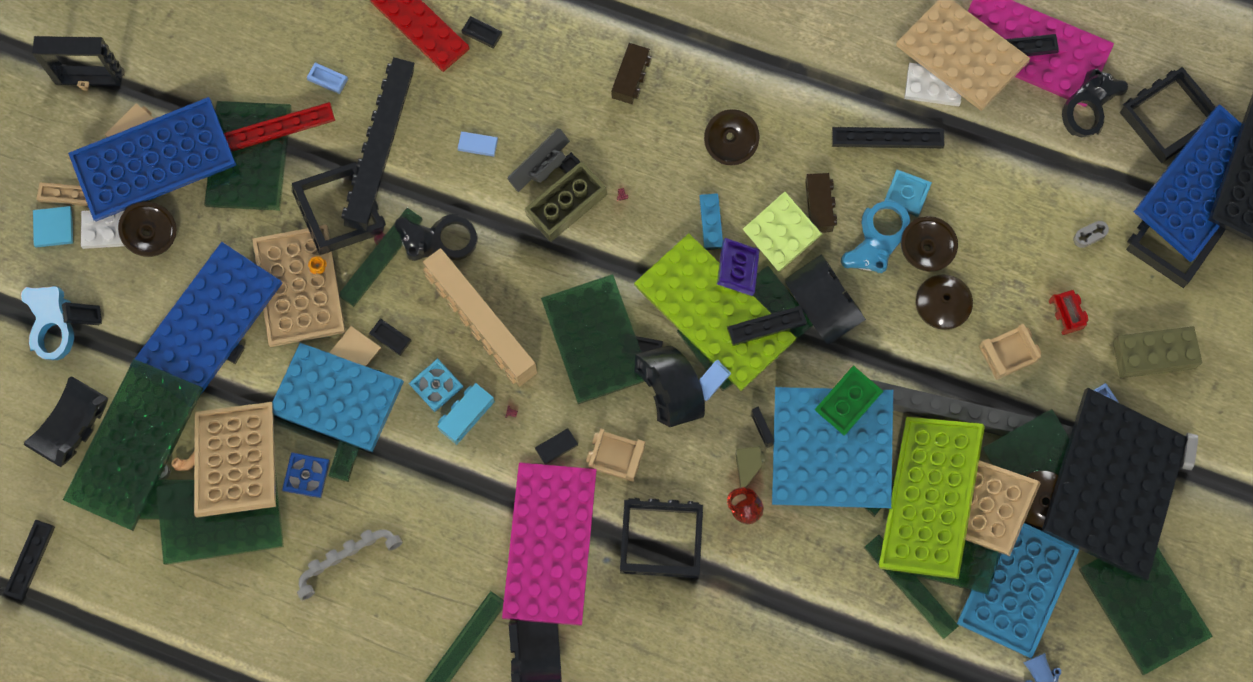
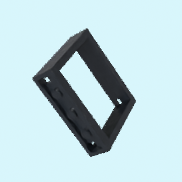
(48, 46)
(1191, 89)
(343, 240)
(1163, 266)
(661, 570)

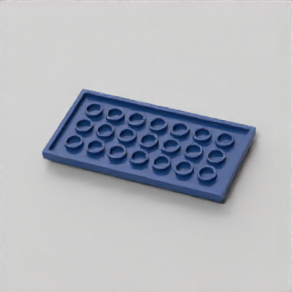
(152, 159)
(1187, 190)
(210, 317)

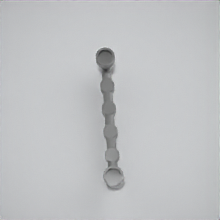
(333, 558)

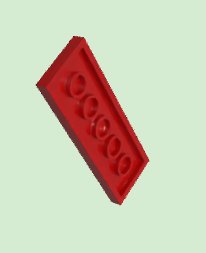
(424, 30)

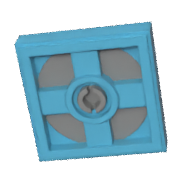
(436, 385)

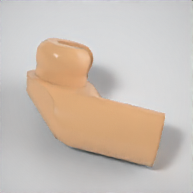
(184, 464)

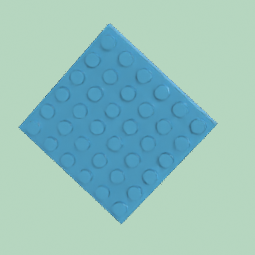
(823, 466)

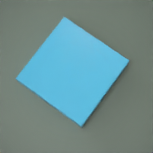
(908, 191)
(53, 226)

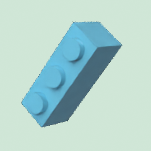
(465, 413)

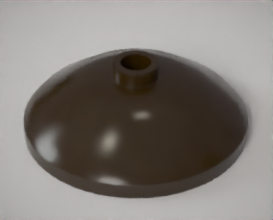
(743, 141)
(150, 218)
(932, 233)
(940, 312)
(1038, 511)

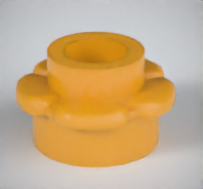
(314, 261)

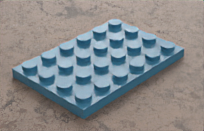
(336, 397)
(1021, 592)

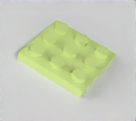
(782, 231)

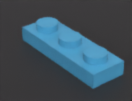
(711, 221)

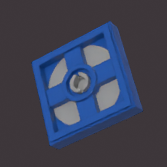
(306, 475)

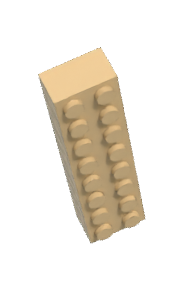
(479, 317)

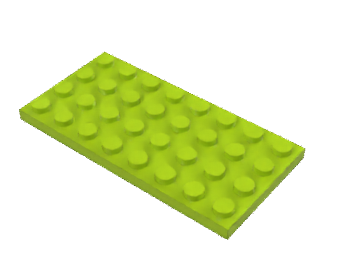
(688, 295)
(932, 497)

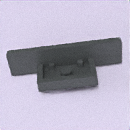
(541, 161)

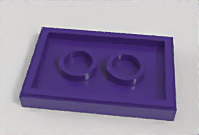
(738, 267)

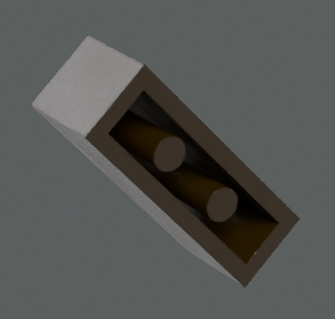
(631, 73)
(820, 201)

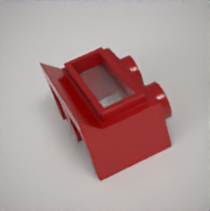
(1069, 311)

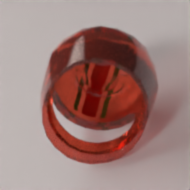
(748, 510)

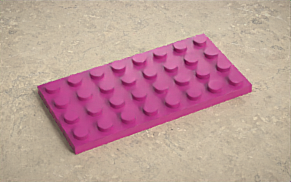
(1058, 72)
(549, 544)

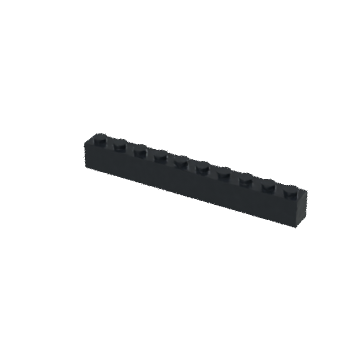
(379, 144)

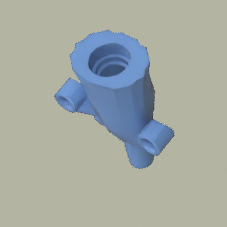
(1040, 669)

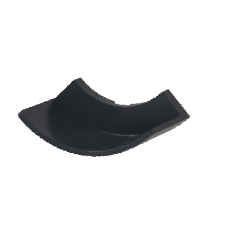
(823, 299)
(675, 385)
(68, 423)
(535, 652)

